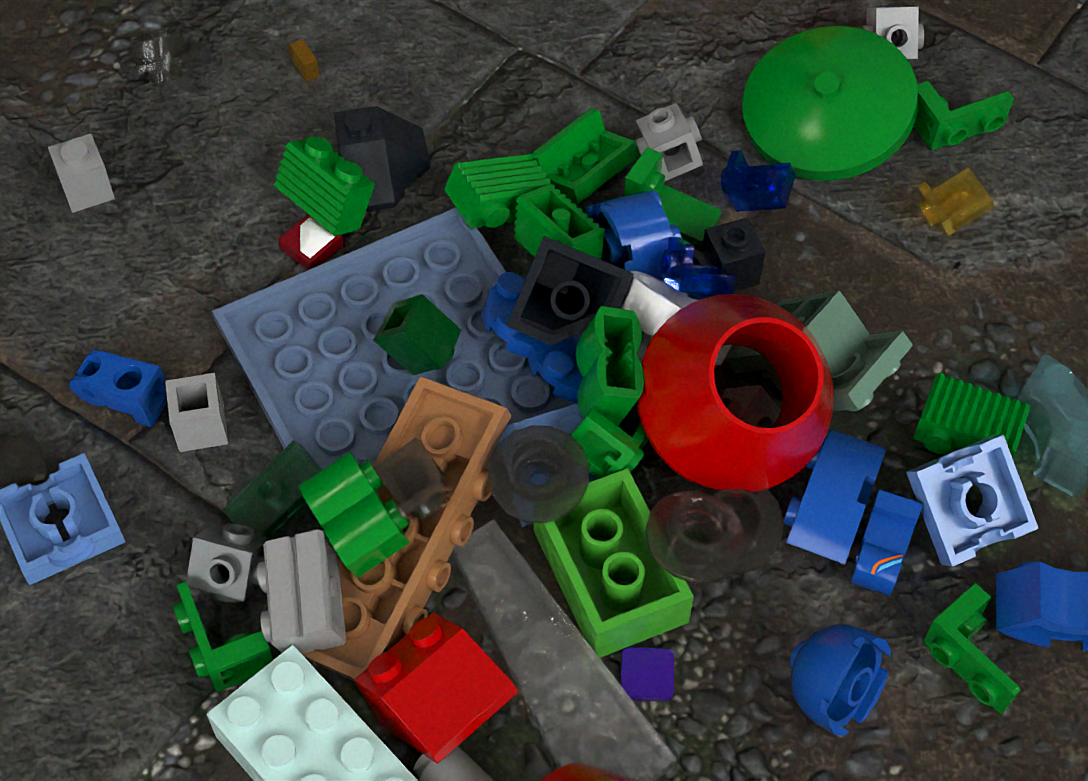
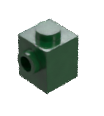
(418, 335)

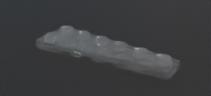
(560, 676)

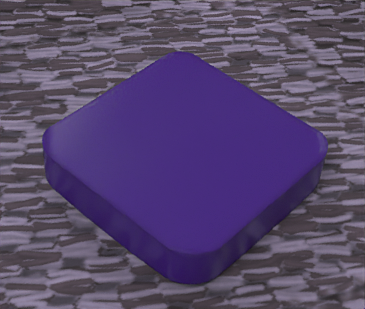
(648, 673)

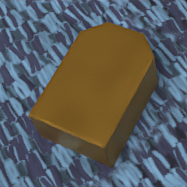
(303, 60)

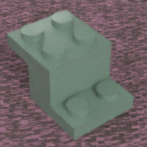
(853, 355)

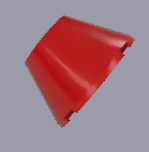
(693, 425)

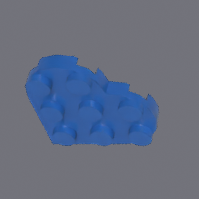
(554, 362)

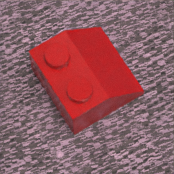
(434, 687)

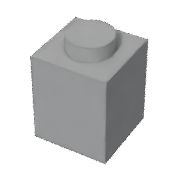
(81, 172)
(196, 412)

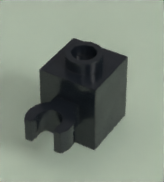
(734, 249)

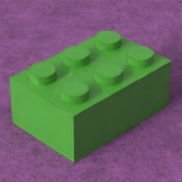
(609, 572)

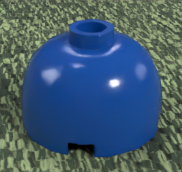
(838, 675)

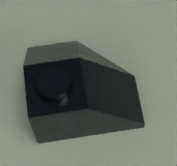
(385, 148)
(565, 292)

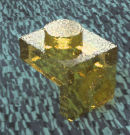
(955, 201)

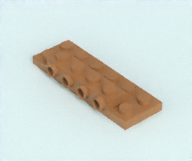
(392, 595)

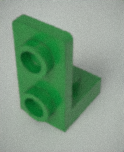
(944, 127)
(682, 210)
(607, 445)
(951, 648)
(227, 665)

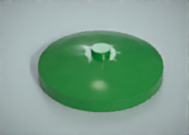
(830, 102)

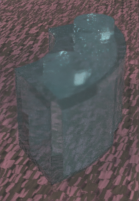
(1058, 425)

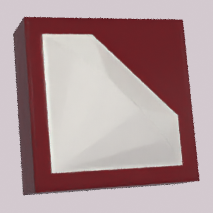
(309, 243)

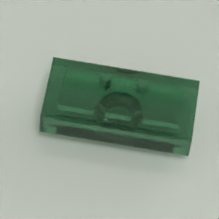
(274, 492)

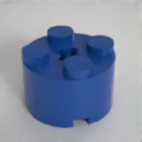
(634, 231)

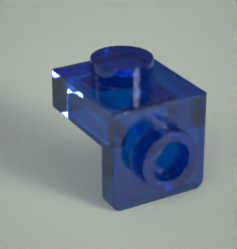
(756, 186)
(695, 280)

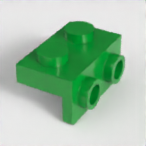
(584, 156)

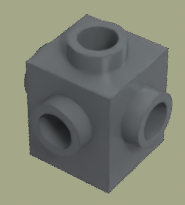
(226, 561)

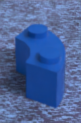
(835, 496)
(1042, 604)

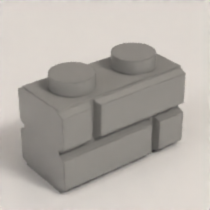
(302, 593)

